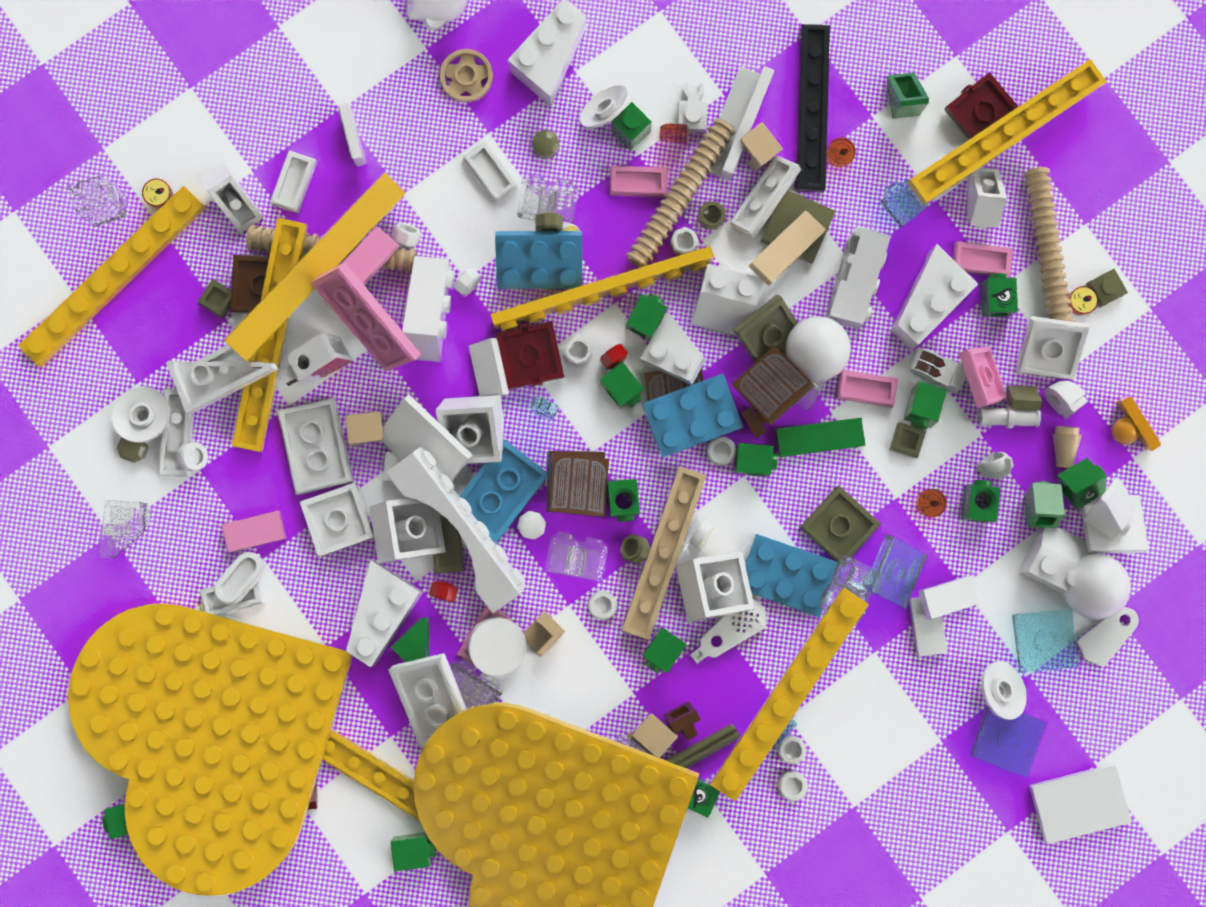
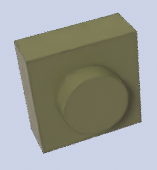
(1108, 287)

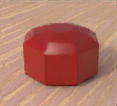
(614, 357)
(443, 591)

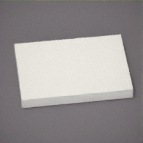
(415, 428)
(315, 446)
(427, 694)
(1080, 803)

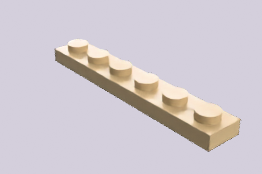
(664, 553)

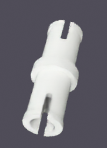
(1009, 417)

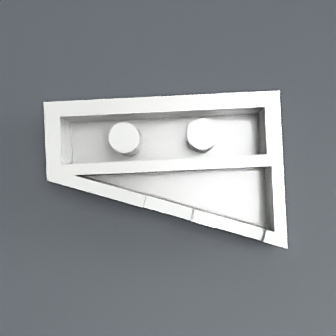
(549, 50)
(858, 277)
(933, 296)
(428, 306)
(380, 612)

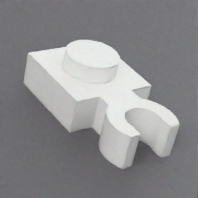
(692, 111)

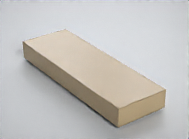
(787, 248)

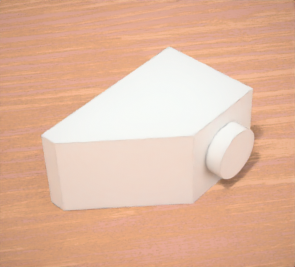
(231, 197)
(985, 198)
(1112, 511)

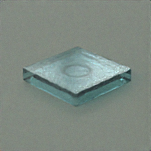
(895, 571)
(1045, 640)
(1008, 742)

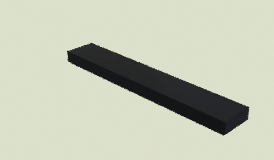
(813, 108)

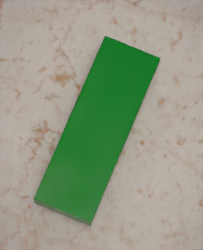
(820, 437)

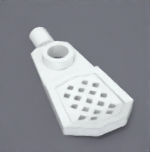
(729, 633)

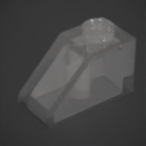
(122, 526)

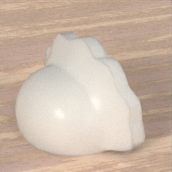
(996, 465)

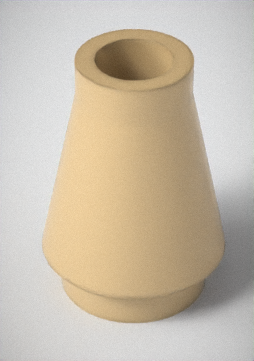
(1066, 445)

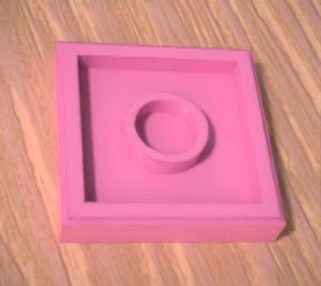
(983, 376)

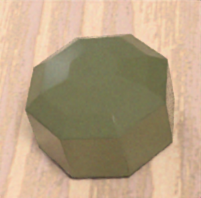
(545, 144)
(711, 215)
(549, 222)
(132, 451)
(635, 548)

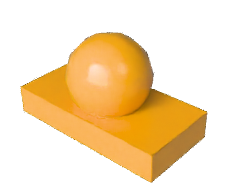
(1133, 426)

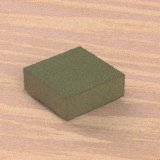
(216, 298)
(1023, 397)
(907, 440)

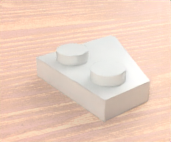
(673, 352)

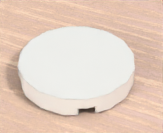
(497, 646)

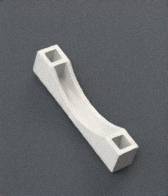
(494, 576)

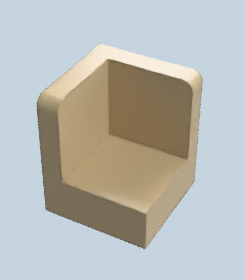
(760, 145)
(364, 428)
(543, 633)
(654, 735)

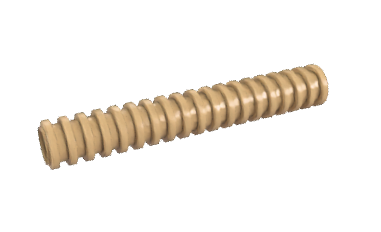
(681, 192)
(262, 239)
(1048, 244)

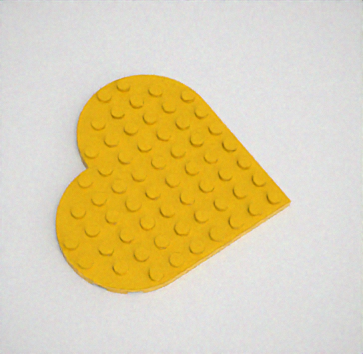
(213, 733)
(548, 810)

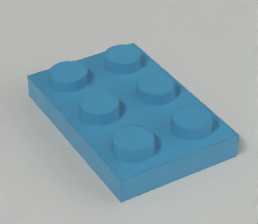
(538, 259)
(692, 415)
(503, 490)
(788, 574)

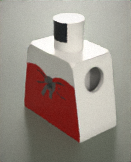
(316, 359)

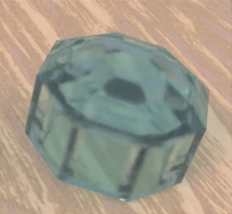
(544, 408)

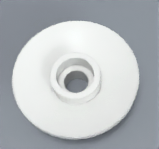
(604, 107)
(130, 408)
(1003, 690)

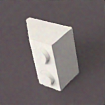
(726, 299)
(475, 424)
(406, 530)
(1054, 558)
(714, 586)

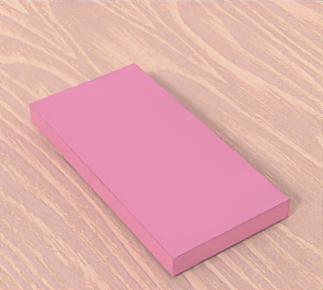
(365, 317)

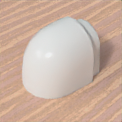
(1065, 397)

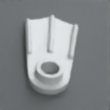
(1107, 637)

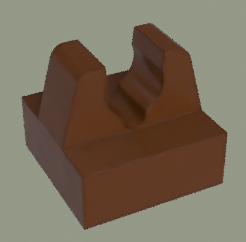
(755, 422)
(682, 720)

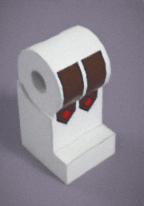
(938, 370)

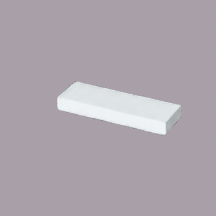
(765, 196)
(177, 432)

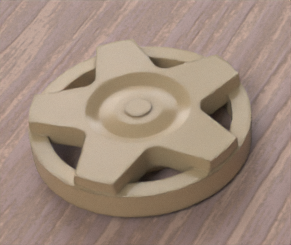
(466, 75)

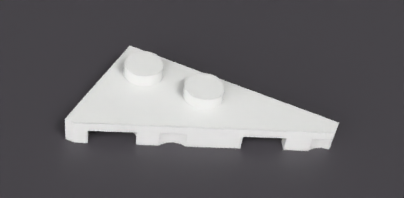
(207, 382)

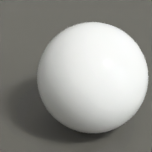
(818, 348)
(1099, 587)

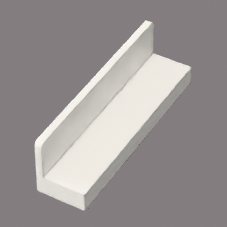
(741, 113)

